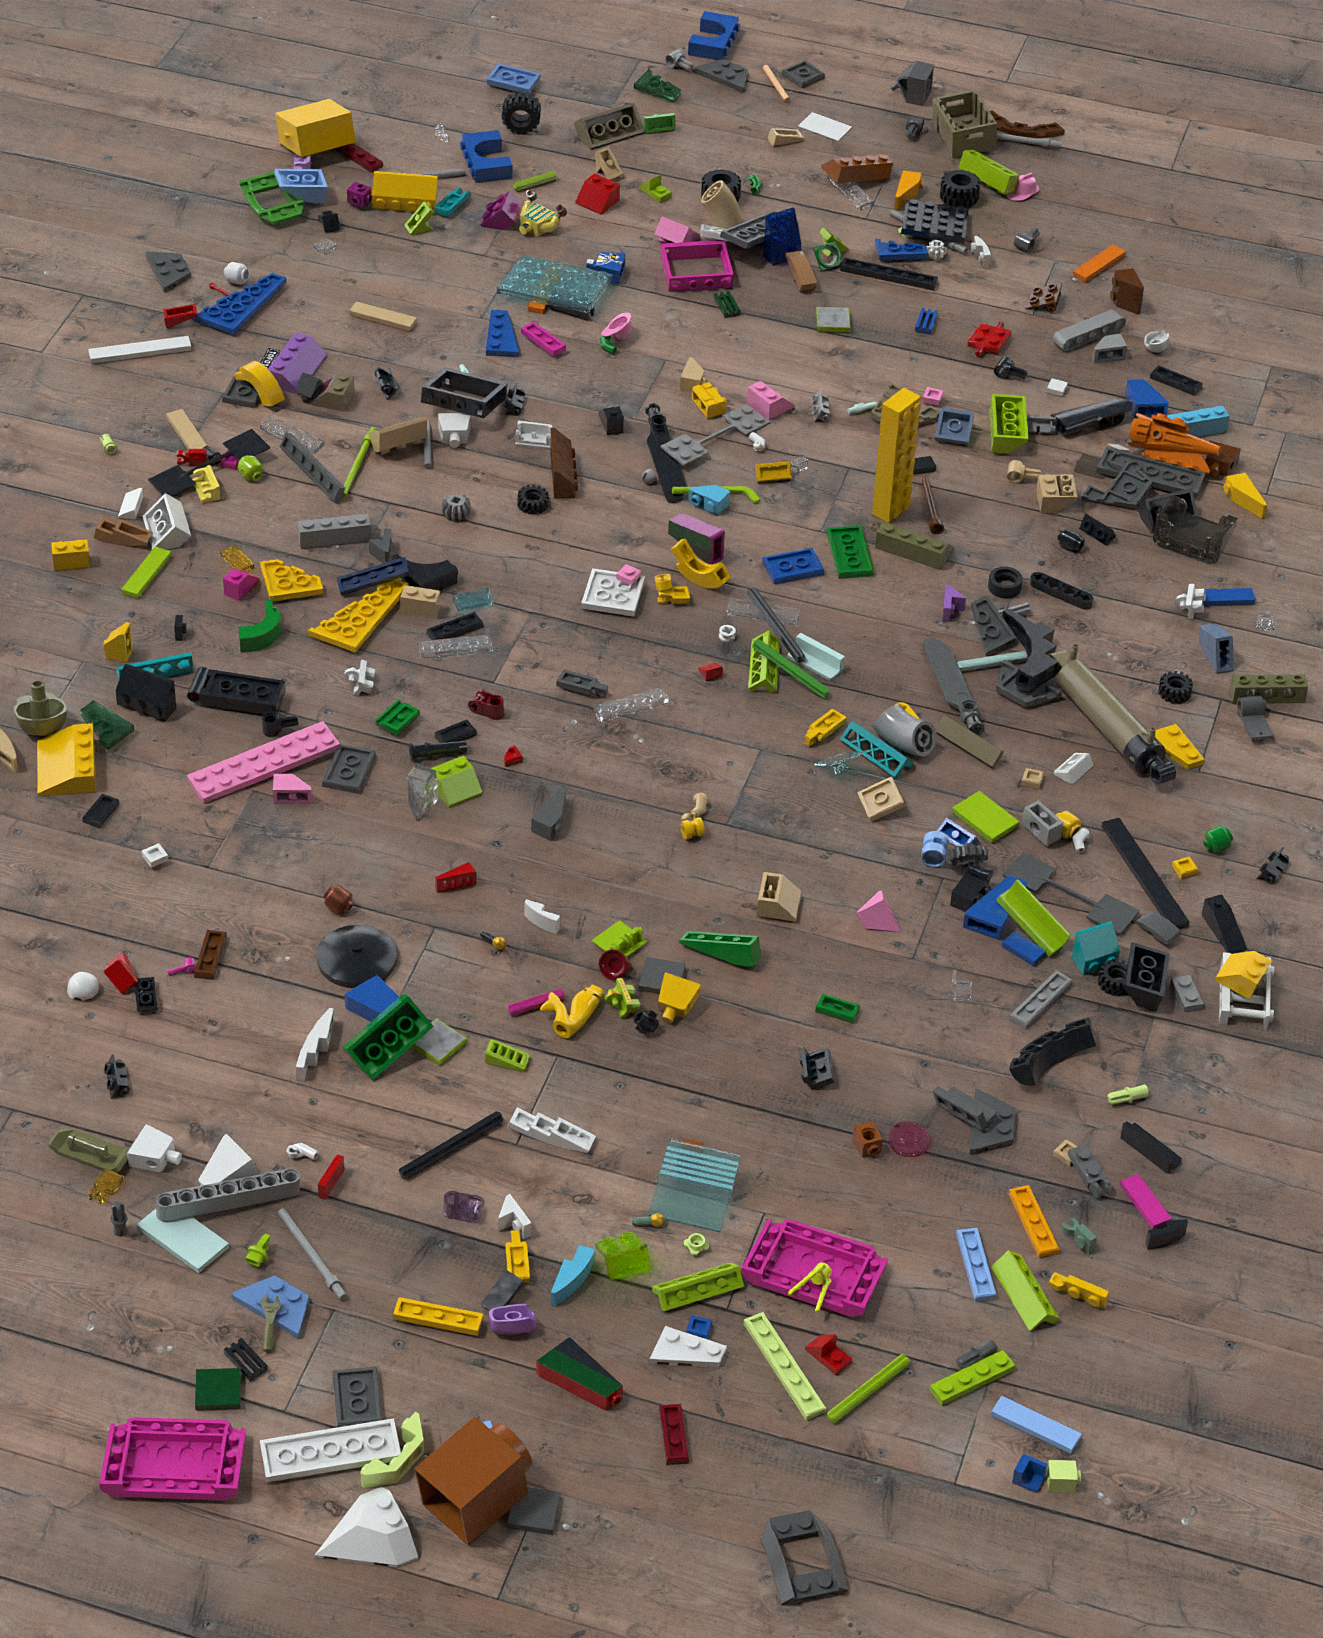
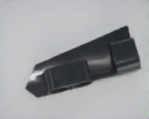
(1099, 414)

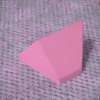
(878, 914)

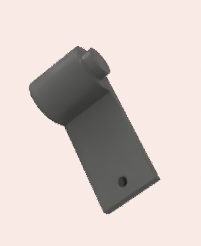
(1251, 714)

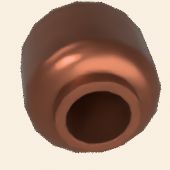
(338, 899)

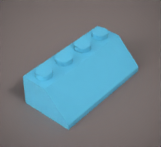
(1205, 421)

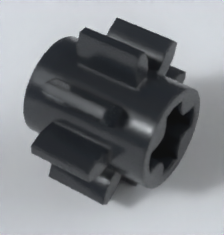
(646, 1021)

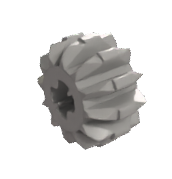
(456, 506)

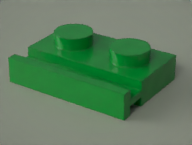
(397, 717)

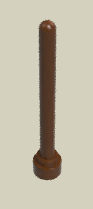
(936, 525)

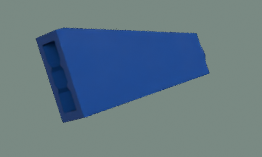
(987, 914)
(370, 998)

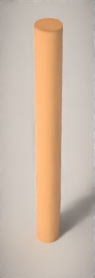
(767, 70)

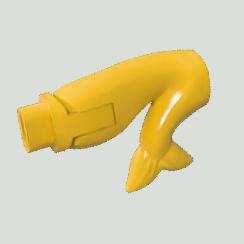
(581, 1009)

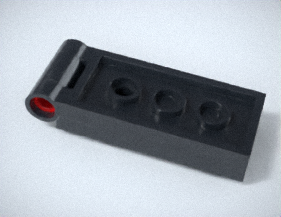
(236, 691)

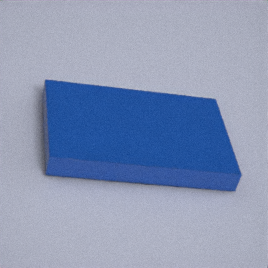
(793, 566)

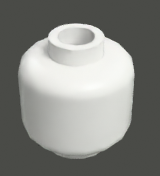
(236, 273)

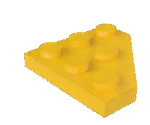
(288, 582)

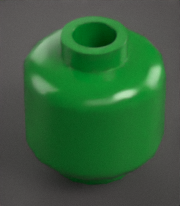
(1218, 839)

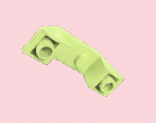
(380, 1474)

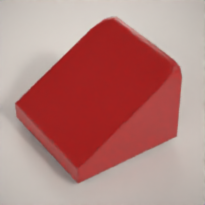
(711, 671)

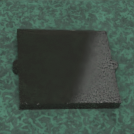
(1088, 465)

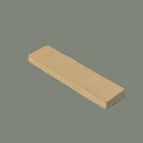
(383, 316)
(185, 430)

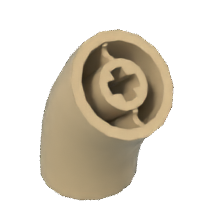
(722, 206)

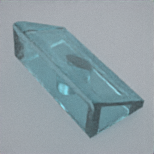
(473, 600)

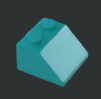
(1094, 947)

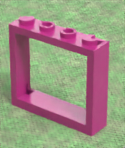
(696, 250)

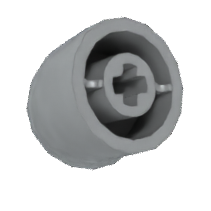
(906, 731)

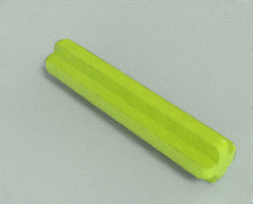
(534, 181)

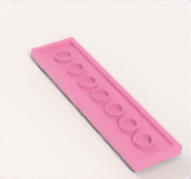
(263, 762)

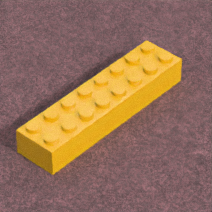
(896, 454)

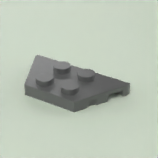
(724, 73)
(168, 268)
(1008, 688)
(999, 1130)

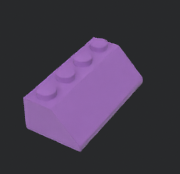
(298, 356)

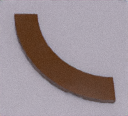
(1024, 130)

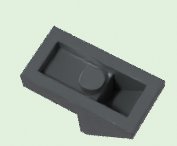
(381, 548)

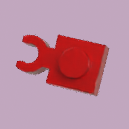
(194, 457)

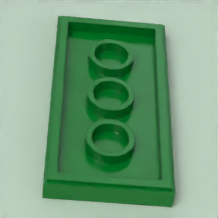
(849, 552)

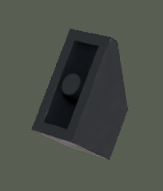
(612, 420)

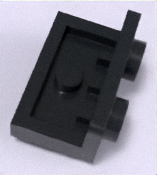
(817, 1067)

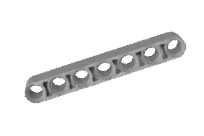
(227, 1194)

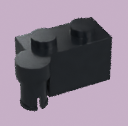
(971, 887)

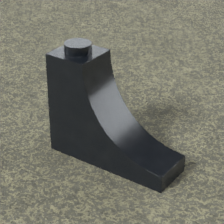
(430, 576)

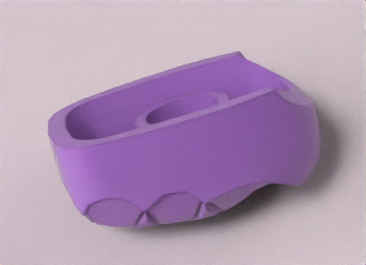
(512, 1319)

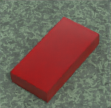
(331, 1176)

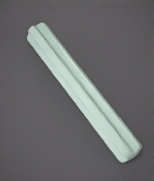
(992, 661)

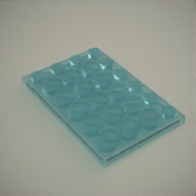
(555, 283)

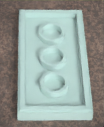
(185, 1240)

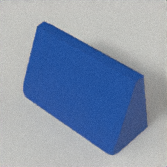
(956, 834)

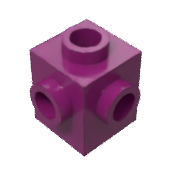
(359, 195)

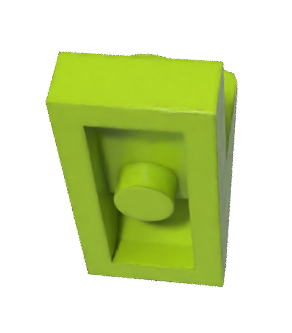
(655, 189)
(418, 221)
(829, 237)

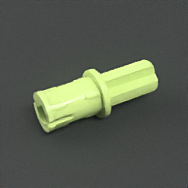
(1128, 1094)

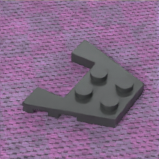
(1125, 490)

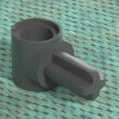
(913, 126)
(1027, 240)

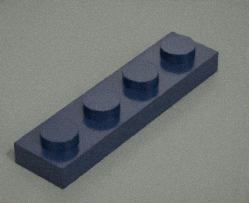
(373, 576)

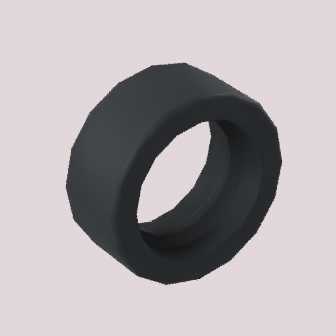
(1005, 573)

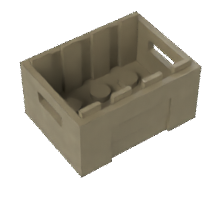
(970, 116)

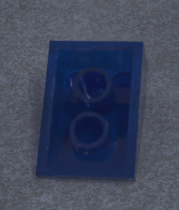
(781, 236)

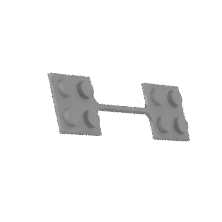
(686, 449)

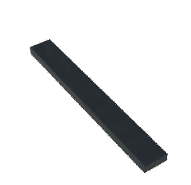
(1144, 872)

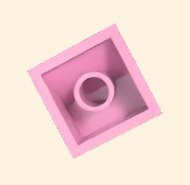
(674, 232)
(767, 400)

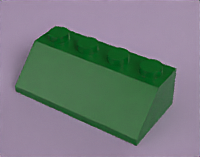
(387, 1036)

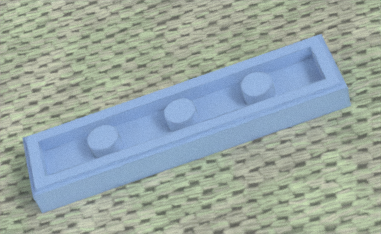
(976, 1264)
(1036, 1424)

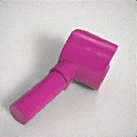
(188, 967)

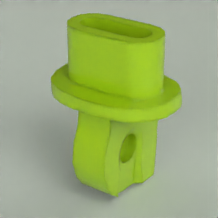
(258, 1253)

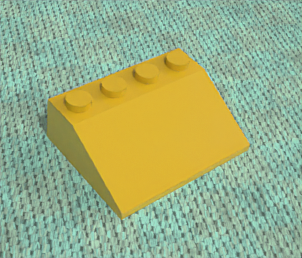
(67, 761)

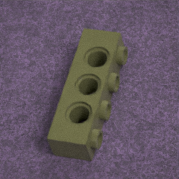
(1272, 688)

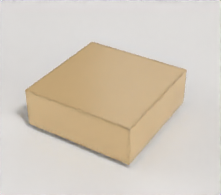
(1032, 778)
(1062, 1150)

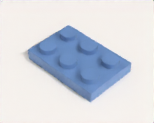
(513, 78)

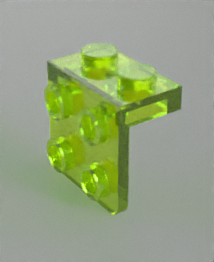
(624, 1255)

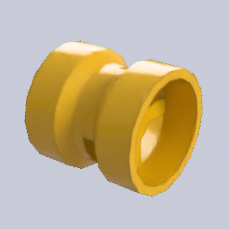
(692, 828)

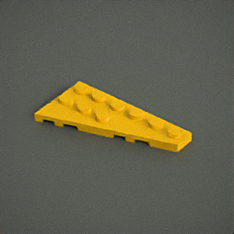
(359, 619)

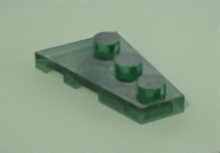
(657, 87)
(106, 724)

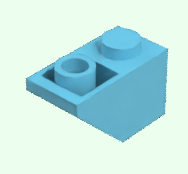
(710, 498)

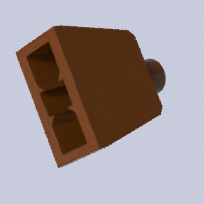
(1225, 462)

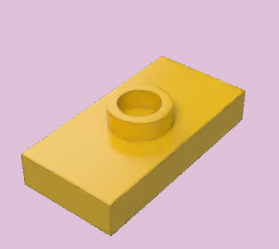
(773, 471)

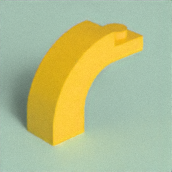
(263, 381)
(696, 570)

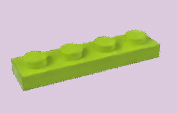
(972, 1377)

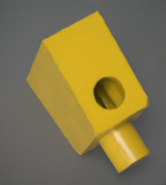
(677, 997)

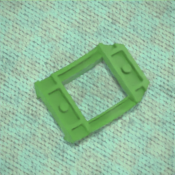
(276, 214)

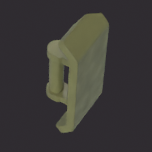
(88, 1150)

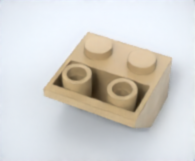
(1055, 492)
(778, 897)

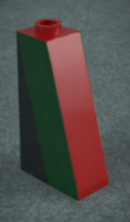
(579, 1374)

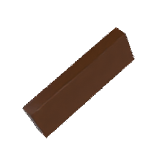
(210, 954)

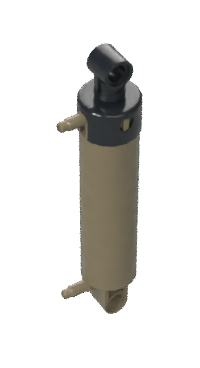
(1112, 717)

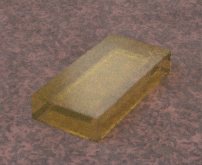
(237, 559)

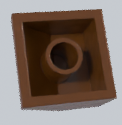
(1127, 290)

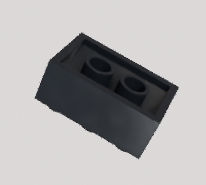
(1150, 507)
(146, 693)
(1146, 976)

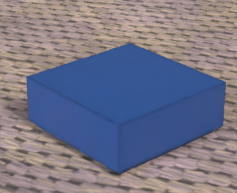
(699, 1326)

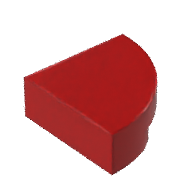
(512, 756)

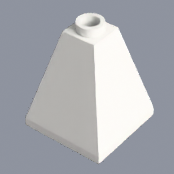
(227, 1163)

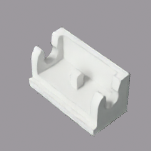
(533, 435)

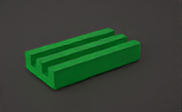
(837, 1009)

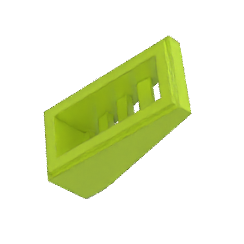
(496, 1049)

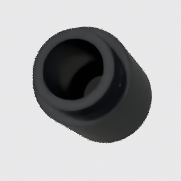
(1071, 540)

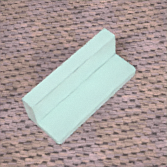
(819, 657)

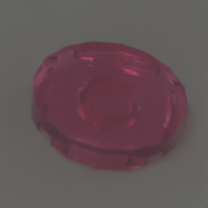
(909, 1139)

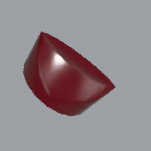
(614, 964)

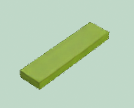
(146, 572)

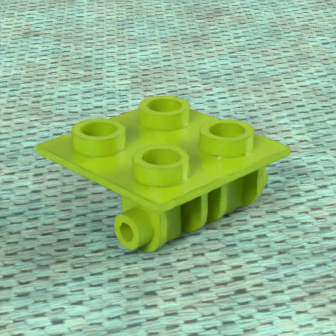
(621, 938)

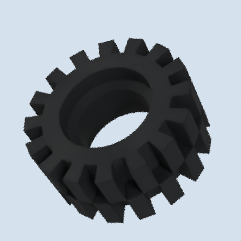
(533, 493)
(1172, 680)
(1110, 984)

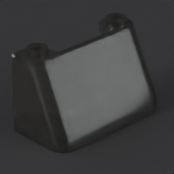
(1192, 534)

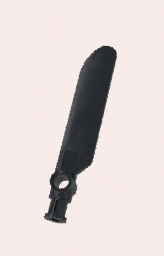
(665, 465)

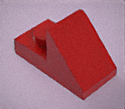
(121, 973)
(828, 1353)

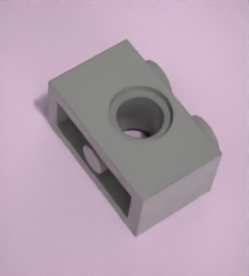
(1042, 823)

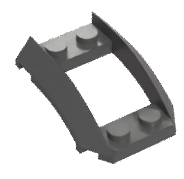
(805, 1585)

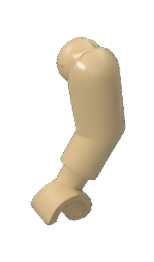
(700, 808)

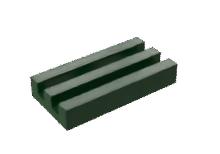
(728, 303)

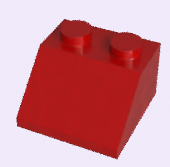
(598, 194)

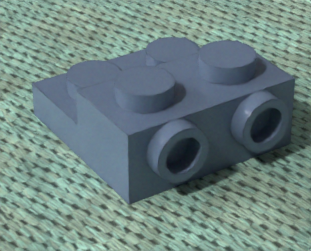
(954, 426)

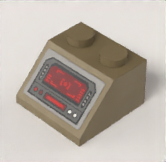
(335, 392)

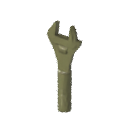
(270, 1312)

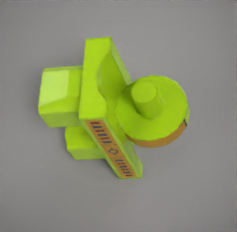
(621, 998)

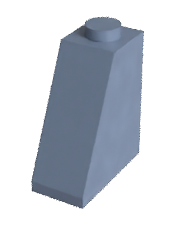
(1217, 646)

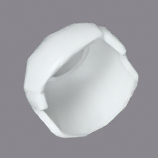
(1156, 341)
(83, 986)

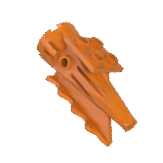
(1173, 444)

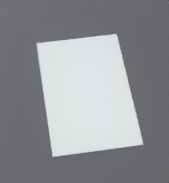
(825, 126)

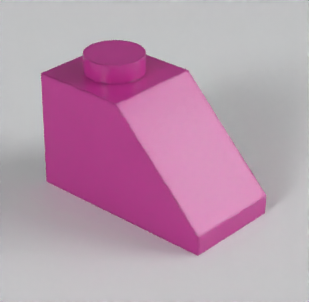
(238, 584)

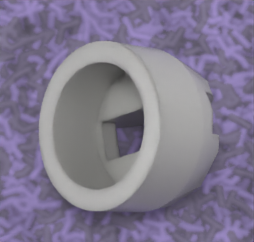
(649, 476)

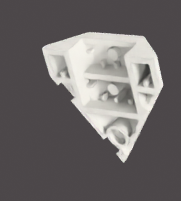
(371, 1533)

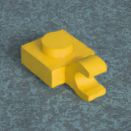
(676, 595)

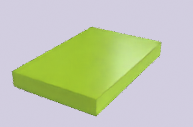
(985, 816)

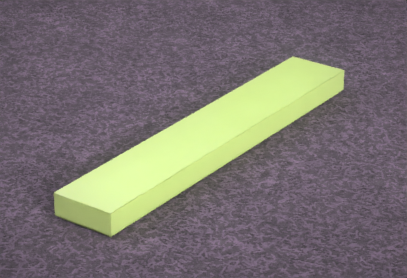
(784, 1366)

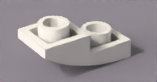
(981, 251)
(535, 913)

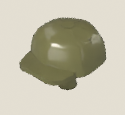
(41, 712)

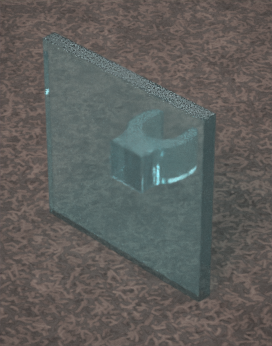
(839, 761)

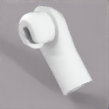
(759, 442)

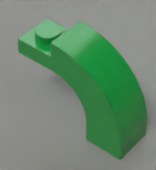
(263, 633)

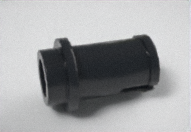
(211, 454)

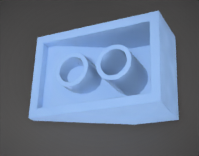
(303, 183)

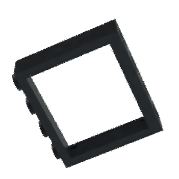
(493, 390)

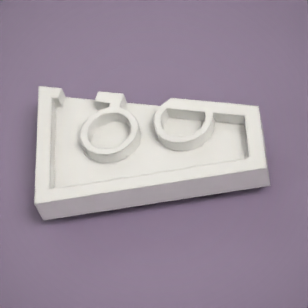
(683, 1347)

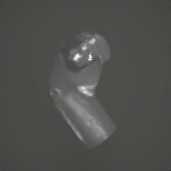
(439, 132)

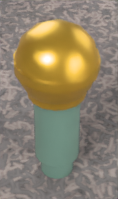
(655, 1220)

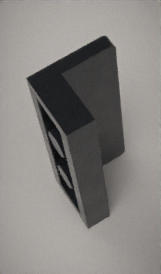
(1149, 1147)

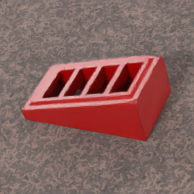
(178, 315)
(456, 878)

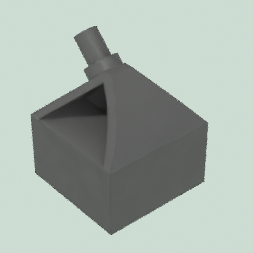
(915, 83)

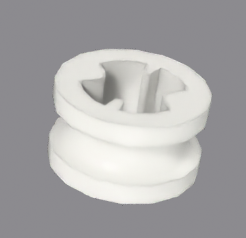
(727, 633)

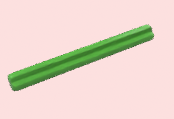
(790, 668)

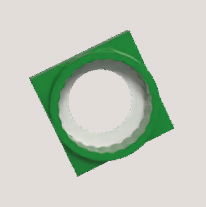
(836, 255)

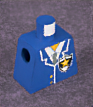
(610, 263)

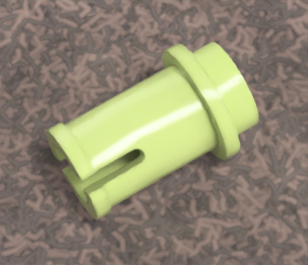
(108, 445)

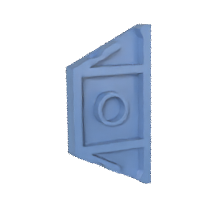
(293, 1300)

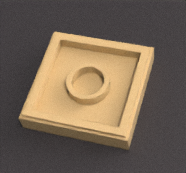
(881, 799)

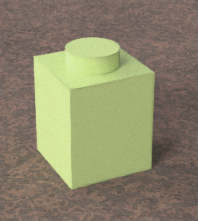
(1062, 1476)

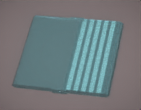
(695, 1185)

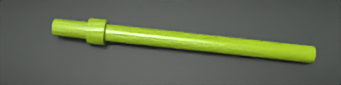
(366, 444)

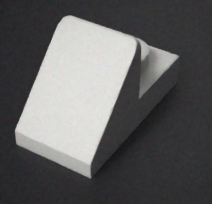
(513, 1216)

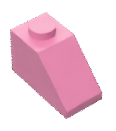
(290, 790)

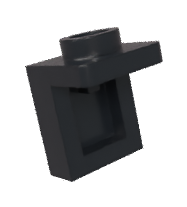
(329, 220)

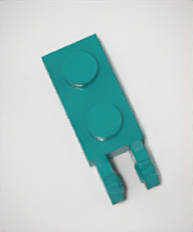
(452, 202)

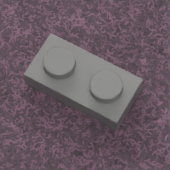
(1186, 993)

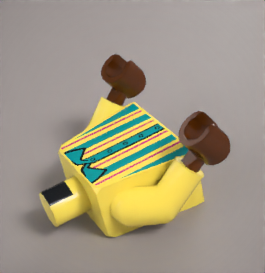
(537, 218)

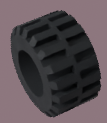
(524, 102)
(729, 178)
(960, 188)

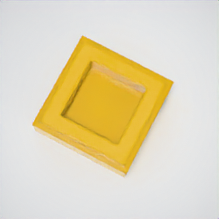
(1185, 867)

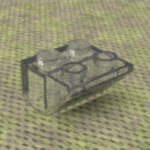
(421, 790)

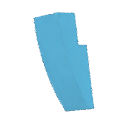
(572, 1274)

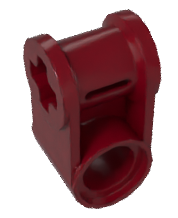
(489, 705)

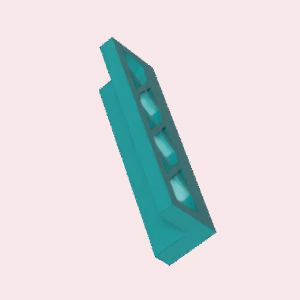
(165, 666)
(875, 741)

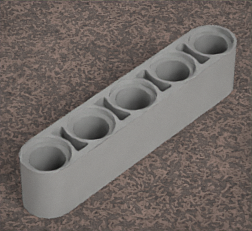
(1089, 330)

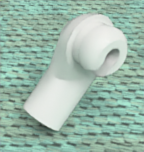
(1079, 838)
(301, 1150)

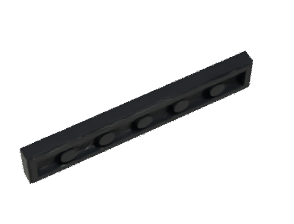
(889, 274)

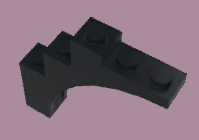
(1038, 645)

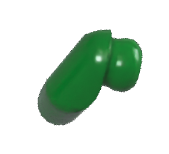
(757, 184)

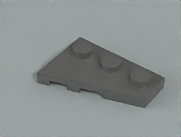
(991, 625)

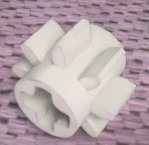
(936, 250)

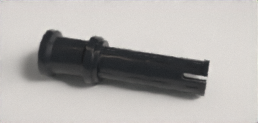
(428, 749)

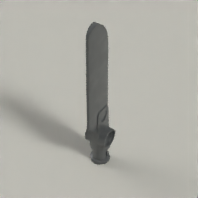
(953, 683)

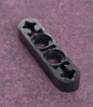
(1079, 598)

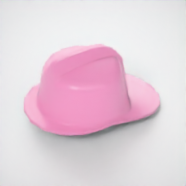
(1025, 188)
(619, 327)

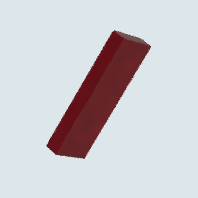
(673, 1434)

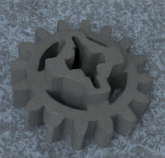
(965, 854)

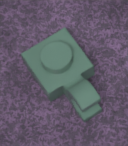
(1083, 1236)

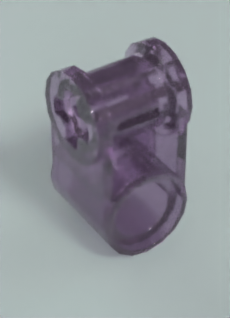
(461, 1206)

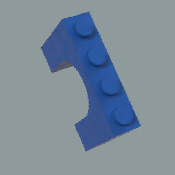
(714, 47)
(485, 168)

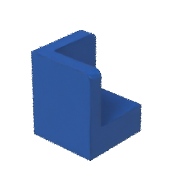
(1029, 1473)

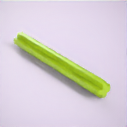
(868, 1388)

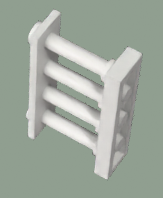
(1227, 996)

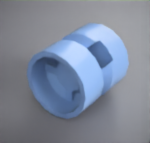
(934, 849)

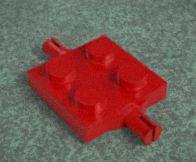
(989, 338)

